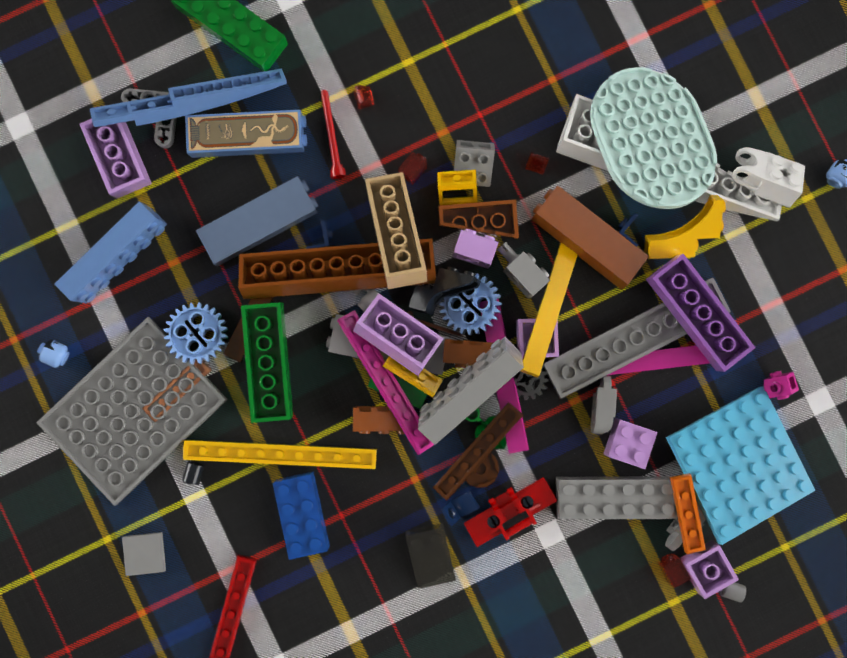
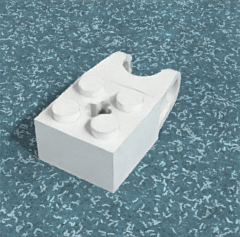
(770, 176)

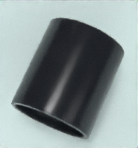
(193, 473)

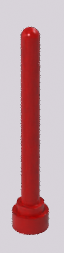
(337, 170)

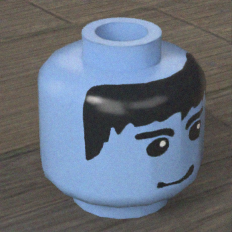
(837, 174)
(53, 353)

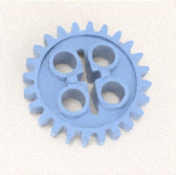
(458, 316)
(209, 322)

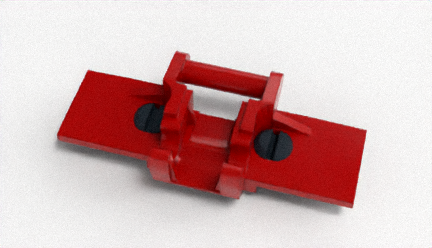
(506, 506)

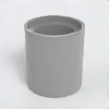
(734, 592)

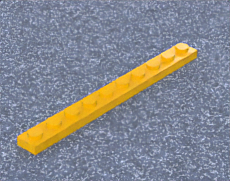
(279, 454)

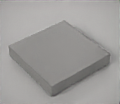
(144, 554)

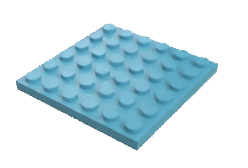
(741, 464)

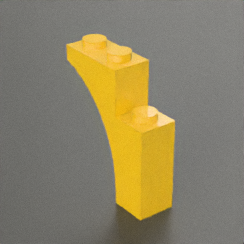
(683, 240)

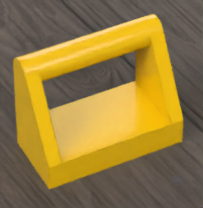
(457, 181)

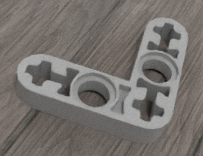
(158, 132)

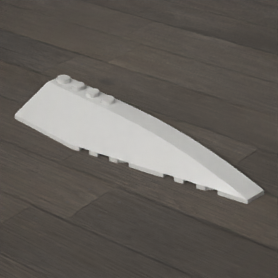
(581, 144)

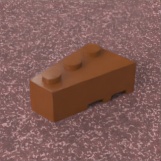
(463, 351)
(374, 419)

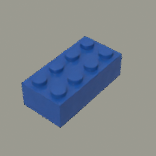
(301, 515)

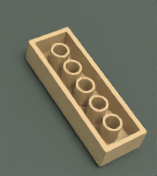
(396, 231)

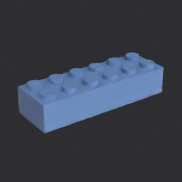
(111, 254)

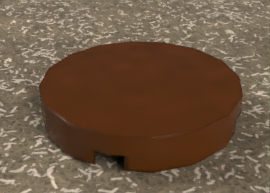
(485, 473)

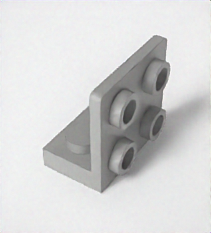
(477, 157)

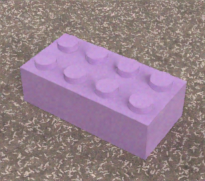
(116, 157)
(398, 334)

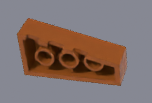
(483, 217)

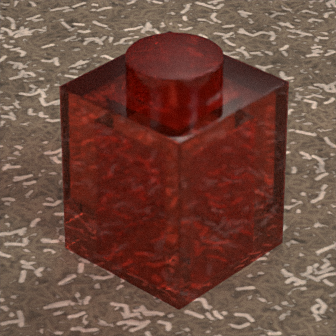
(413, 167)
(673, 570)

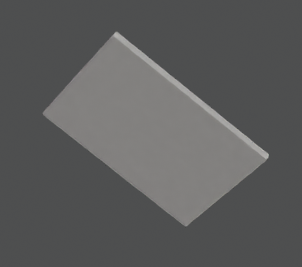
(103, 417)

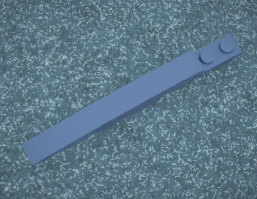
(188, 99)

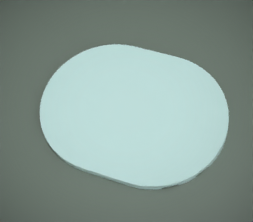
(653, 138)

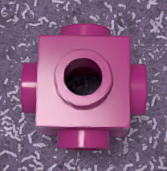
(780, 385)

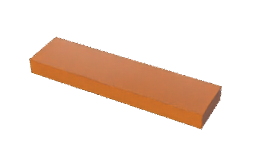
(687, 513)

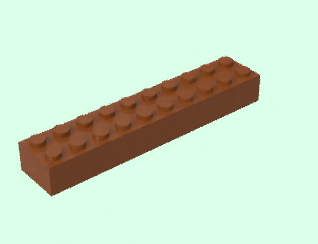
(319, 270)

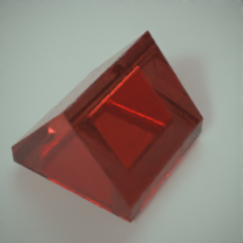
(363, 96)
(537, 163)

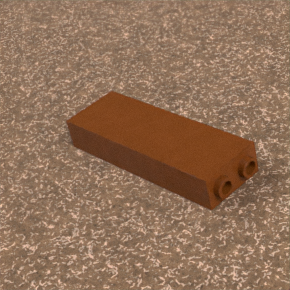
(589, 237)

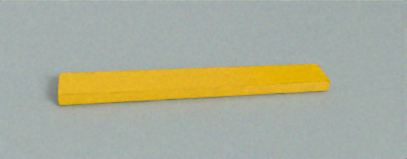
(549, 311)

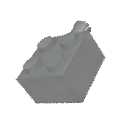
(524, 271)

